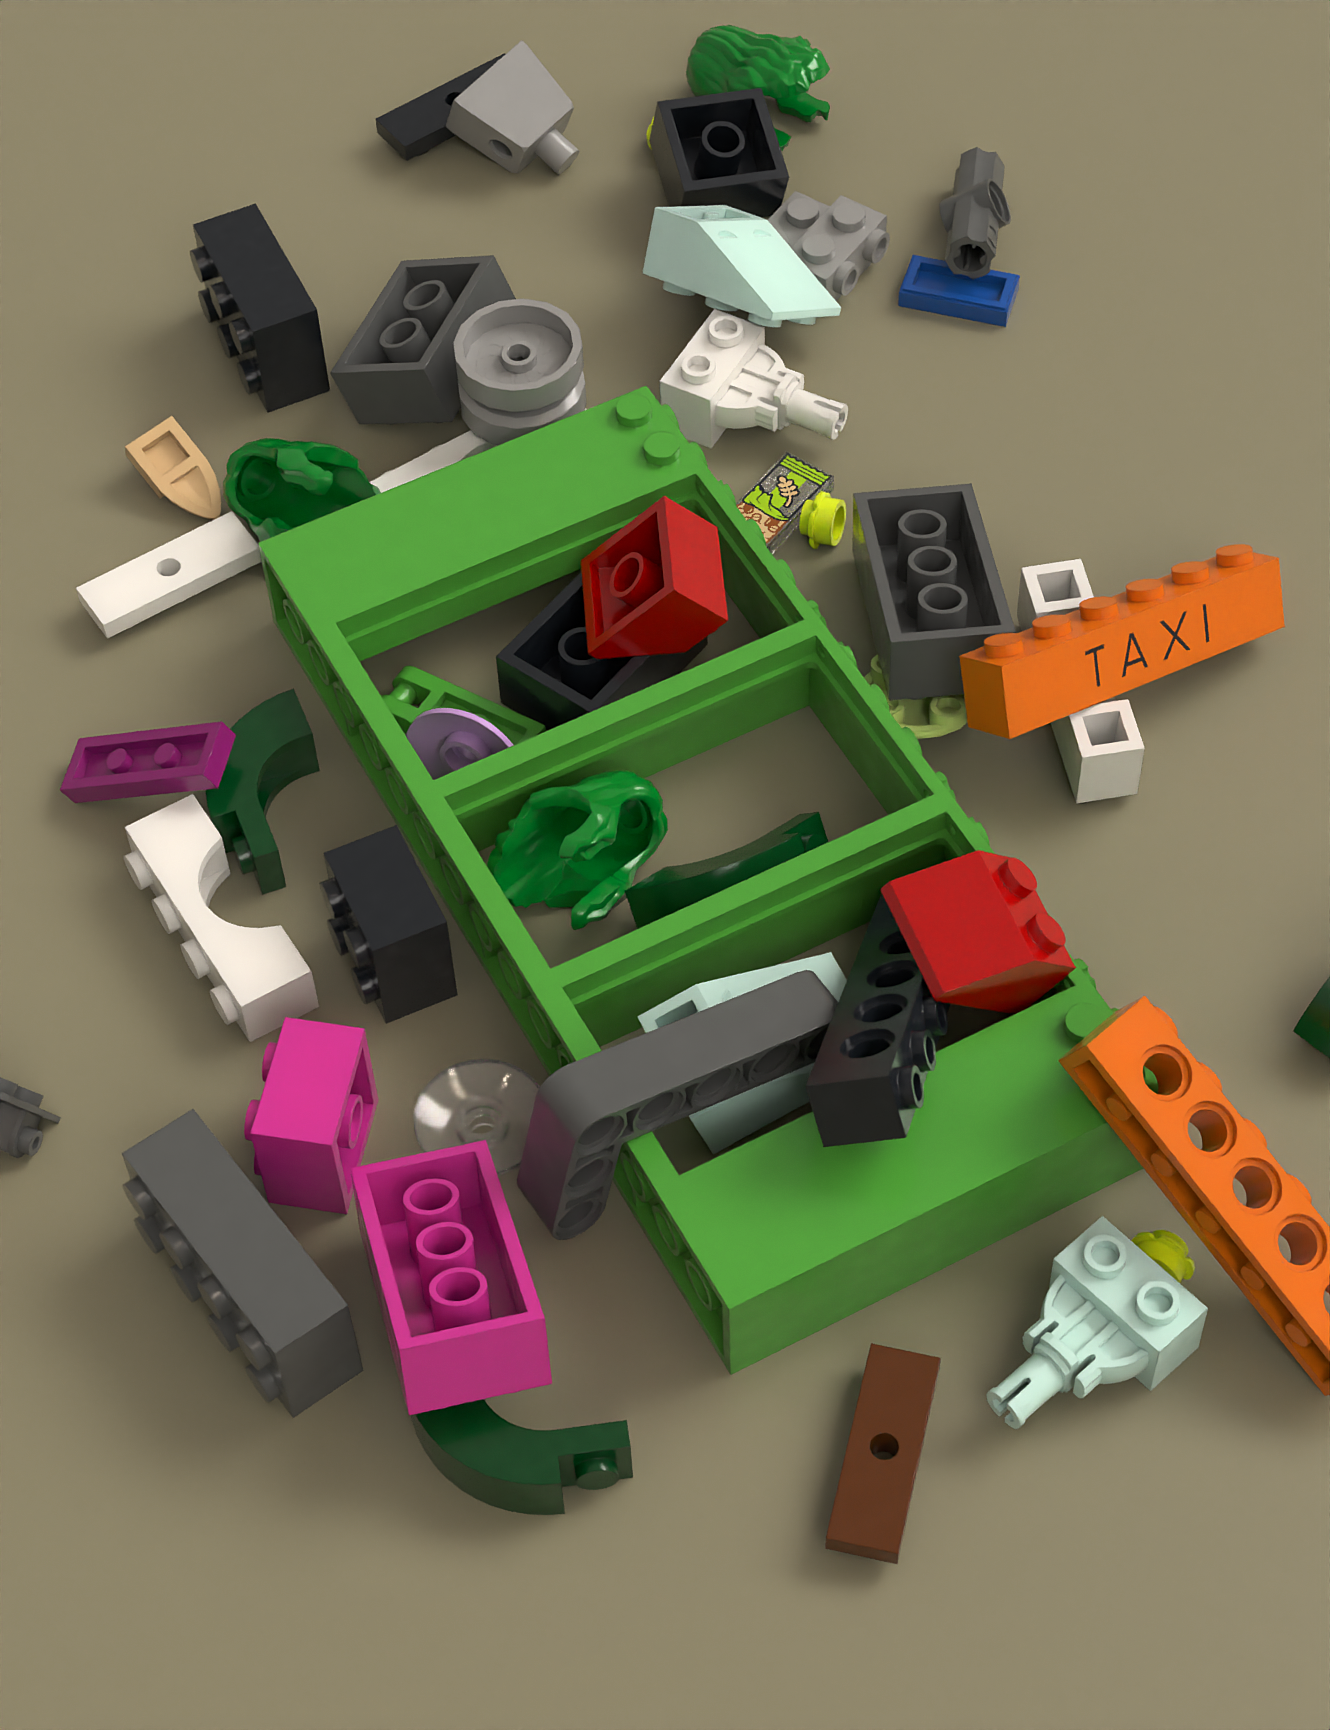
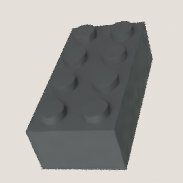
(926, 585)
(241, 1264)

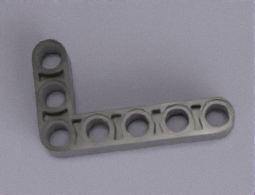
(656, 1080)

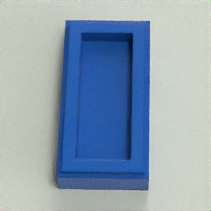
(935, 289)

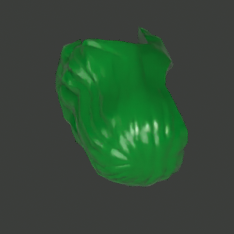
(739, 59)
(291, 483)
(580, 844)

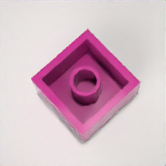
(312, 1114)

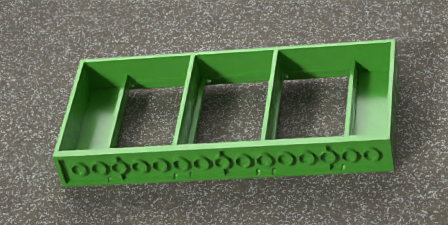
(781, 1226)

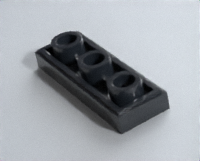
(422, 121)

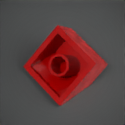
(654, 585)
(980, 932)

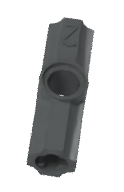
(975, 213)

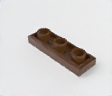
(889, 1418)

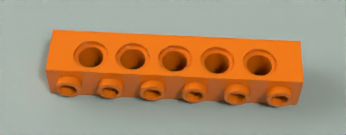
(1200, 1182)

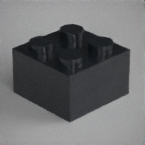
(719, 152)
(388, 925)

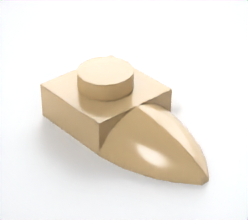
(176, 469)

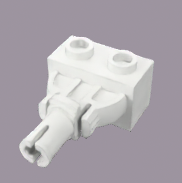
(738, 383)

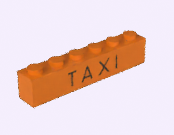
(1121, 641)

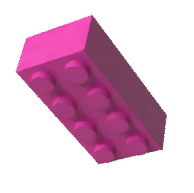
(450, 1278)

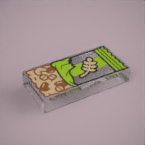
(780, 495)

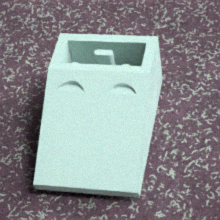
(734, 264)
(758, 1107)

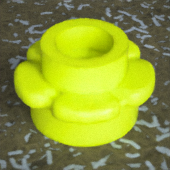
(823, 520)
(1167, 1251)

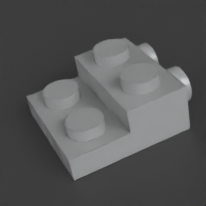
(834, 239)

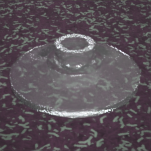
(474, 1096)

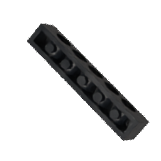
(877, 1043)

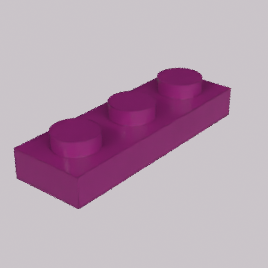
(148, 762)

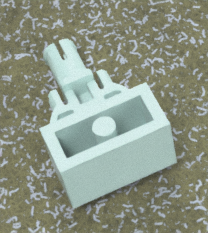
(1103, 1323)

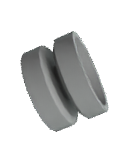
(518, 369)

